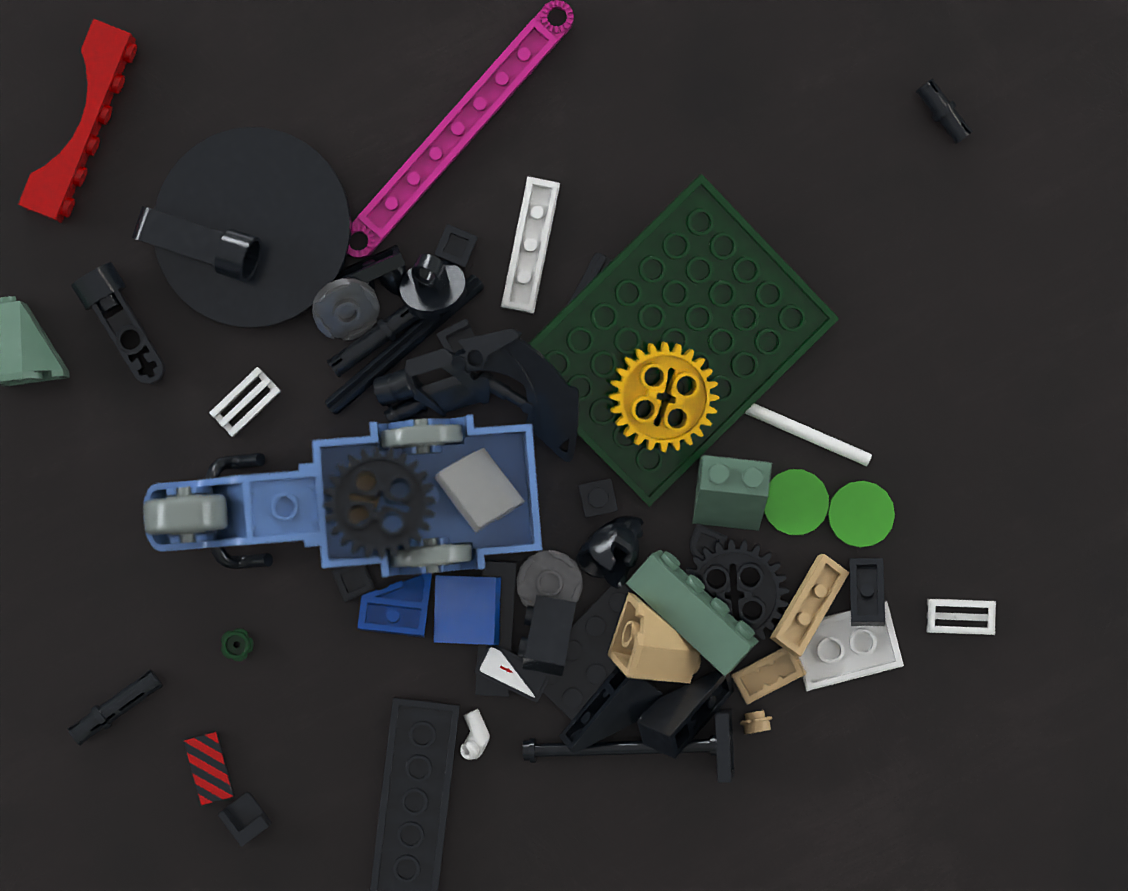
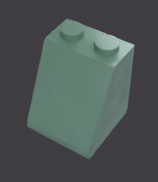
(731, 492)

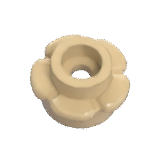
(756, 722)

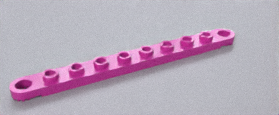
(459, 127)

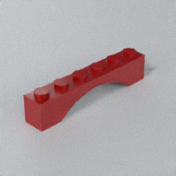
(53, 185)

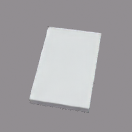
(849, 652)

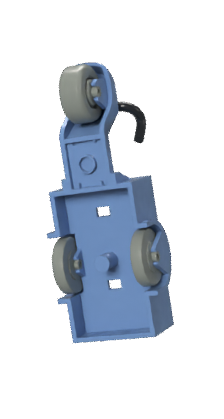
(290, 504)

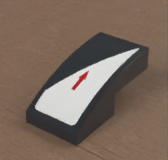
(507, 671)

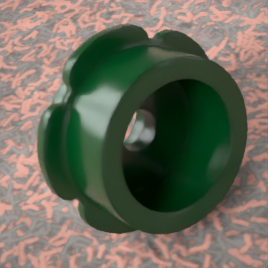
(228, 640)

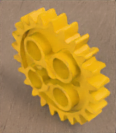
(634, 389)

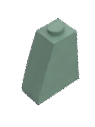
(25, 348)

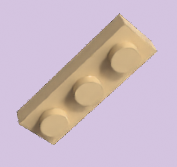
(809, 605)

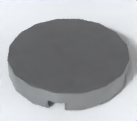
(345, 309)
(549, 575)

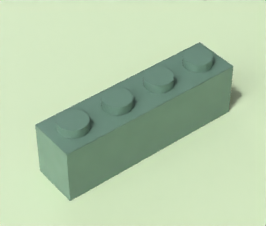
(693, 611)

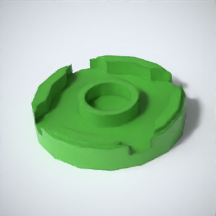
(796, 502)
(861, 514)

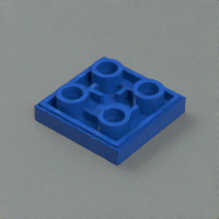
(467, 610)

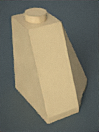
(650, 647)

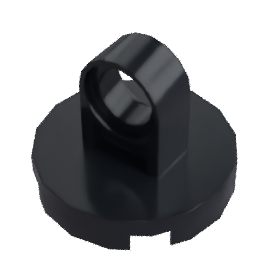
(433, 287)

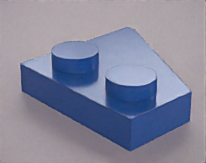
(398, 608)

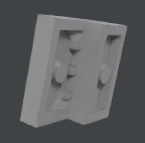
(479, 489)

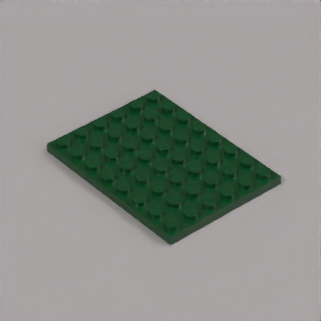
(694, 282)

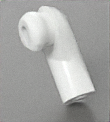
(477, 737)

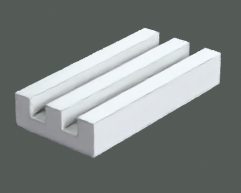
(224, 421)
(932, 615)

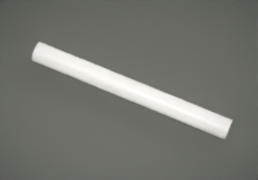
(809, 434)

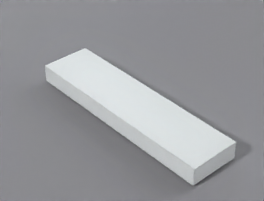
(530, 245)

